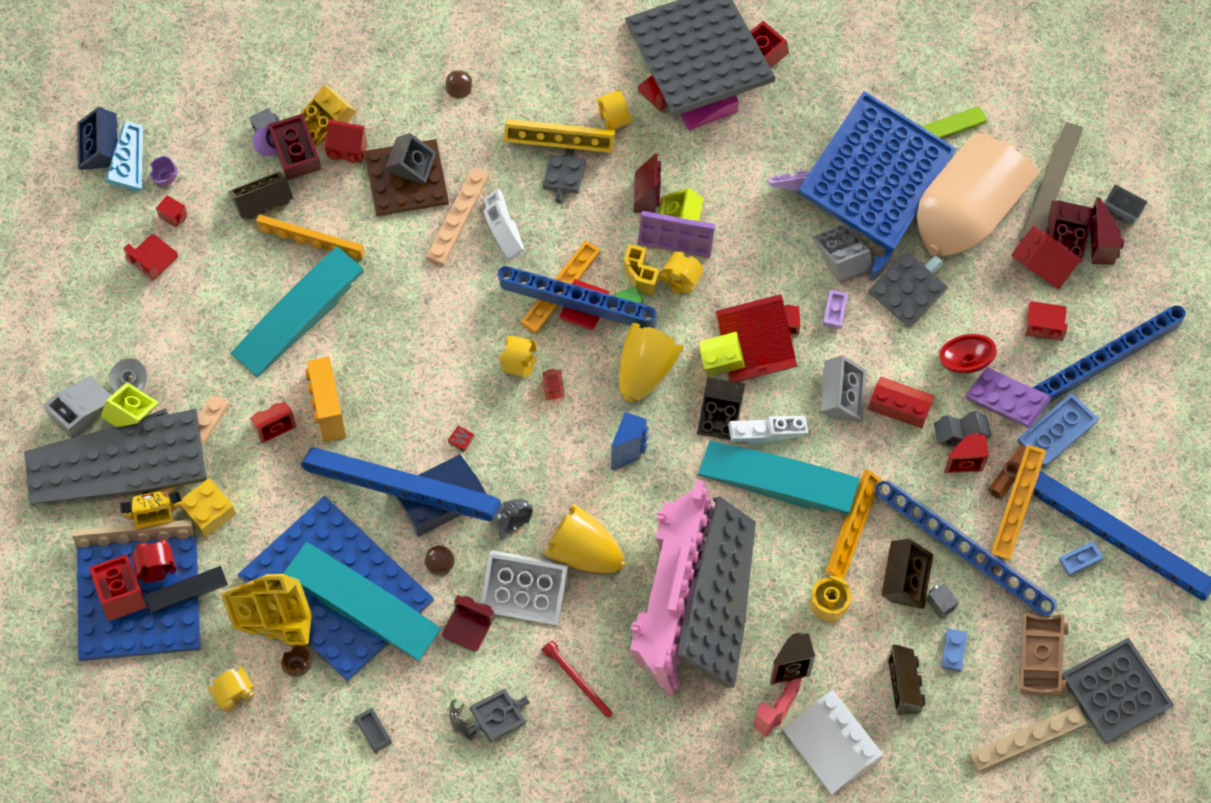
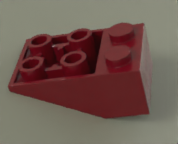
(647, 186)
(1070, 225)

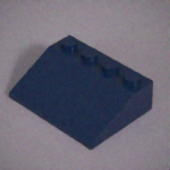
(454, 472)

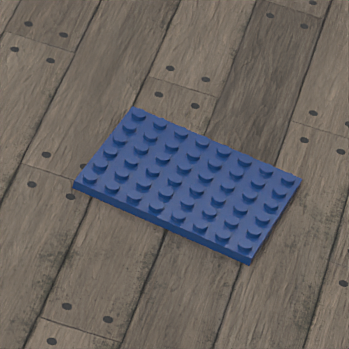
(876, 171)
(331, 635)

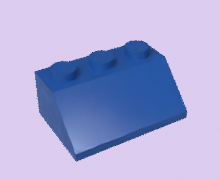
(629, 441)

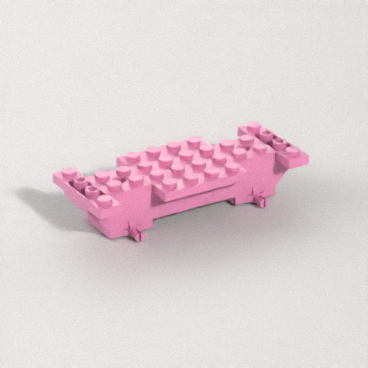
(659, 630)

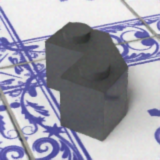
(953, 430)

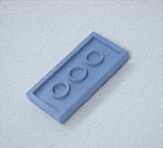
(1059, 428)

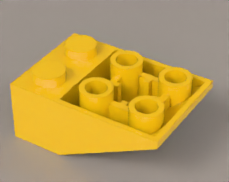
(324, 106)

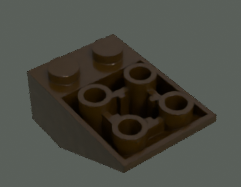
(720, 405)

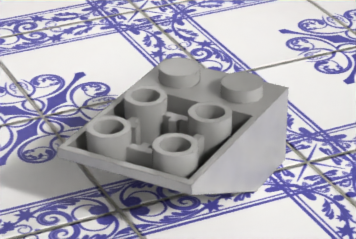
(843, 252)
(77, 405)

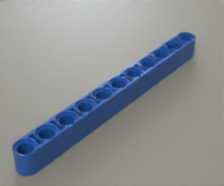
(1108, 357)
(401, 484)
(1123, 536)
(975, 548)

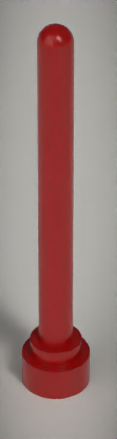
(551, 650)

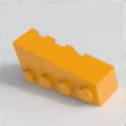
(325, 399)

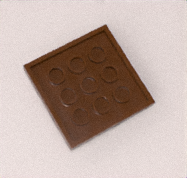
(402, 195)

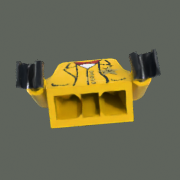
(151, 508)

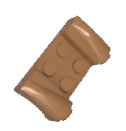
(1043, 655)

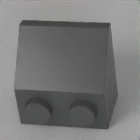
(410, 158)

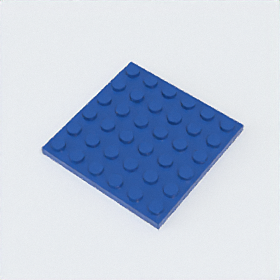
(138, 632)

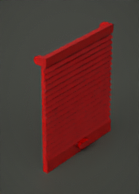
(762, 336)

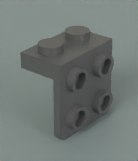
(1125, 204)

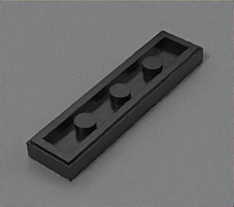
(186, 590)

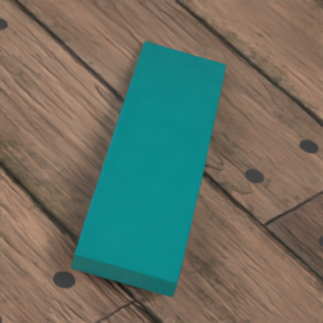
(297, 311)
(779, 477)
(362, 601)

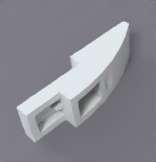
(501, 225)
(770, 430)

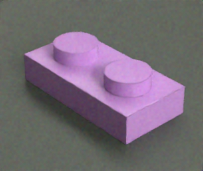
(835, 309)

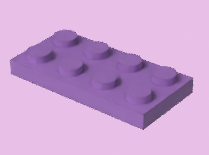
(676, 234)
(1008, 397)

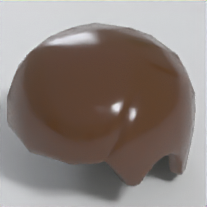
(458, 84)
(439, 560)
(296, 661)

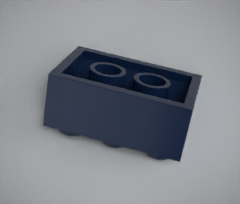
(97, 139)

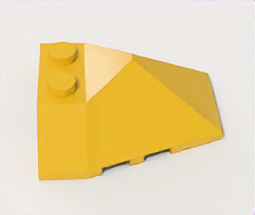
(271, 607)

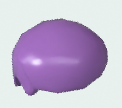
(163, 171)

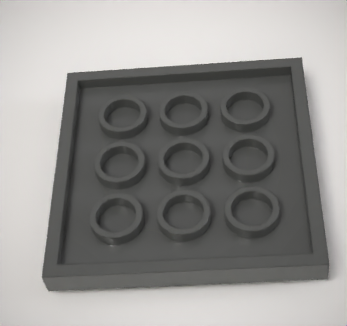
(1117, 690)

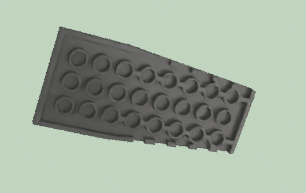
(119, 460)
(719, 595)

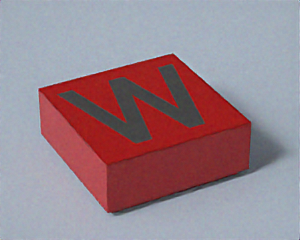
(461, 438)

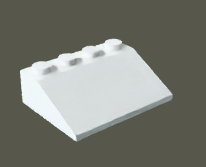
(525, 587)
(833, 742)

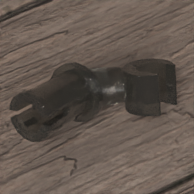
(457, 723)

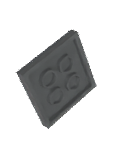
(908, 289)

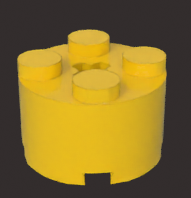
(614, 110)
(681, 273)
(518, 356)
(829, 588)
(231, 688)

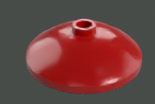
(968, 353)

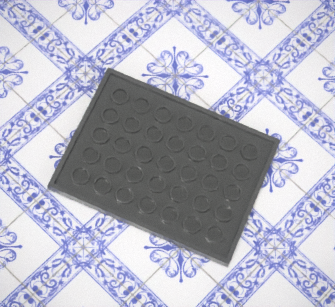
(699, 52)

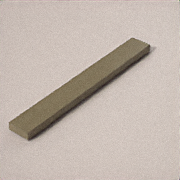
(1054, 177)

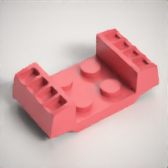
(770, 717)

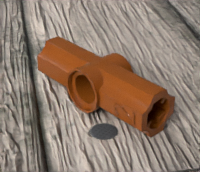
(1005, 480)

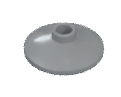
(125, 368)

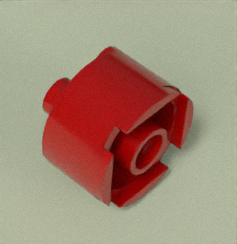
(153, 561)

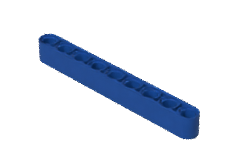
(571, 291)

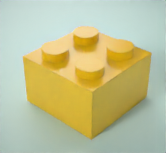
(207, 507)

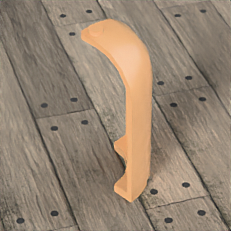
(972, 194)

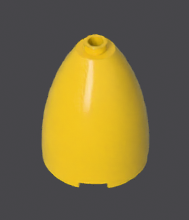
(645, 361)
(584, 544)

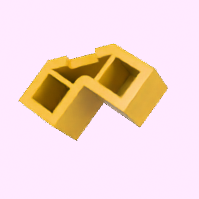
(640, 275)

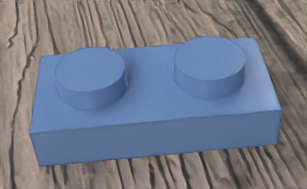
(1080, 558)
(954, 650)

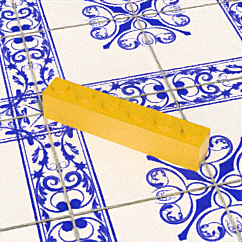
(559, 135)

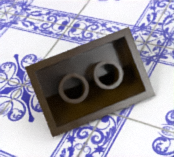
(261, 195)
(907, 573)
(793, 660)
(905, 680)

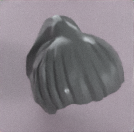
(513, 515)

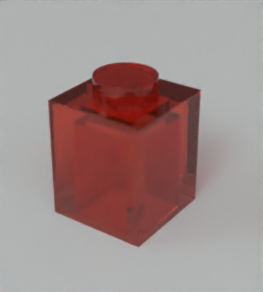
(553, 384)

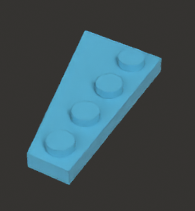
(127, 158)

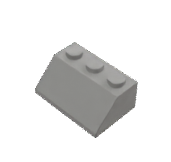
(843, 389)

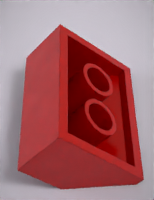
(901, 402)

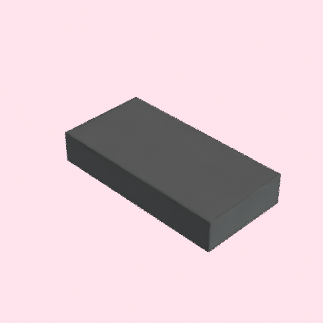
(373, 730)

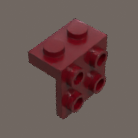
(468, 623)

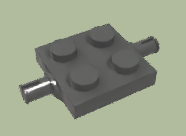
(564, 174)
(497, 715)

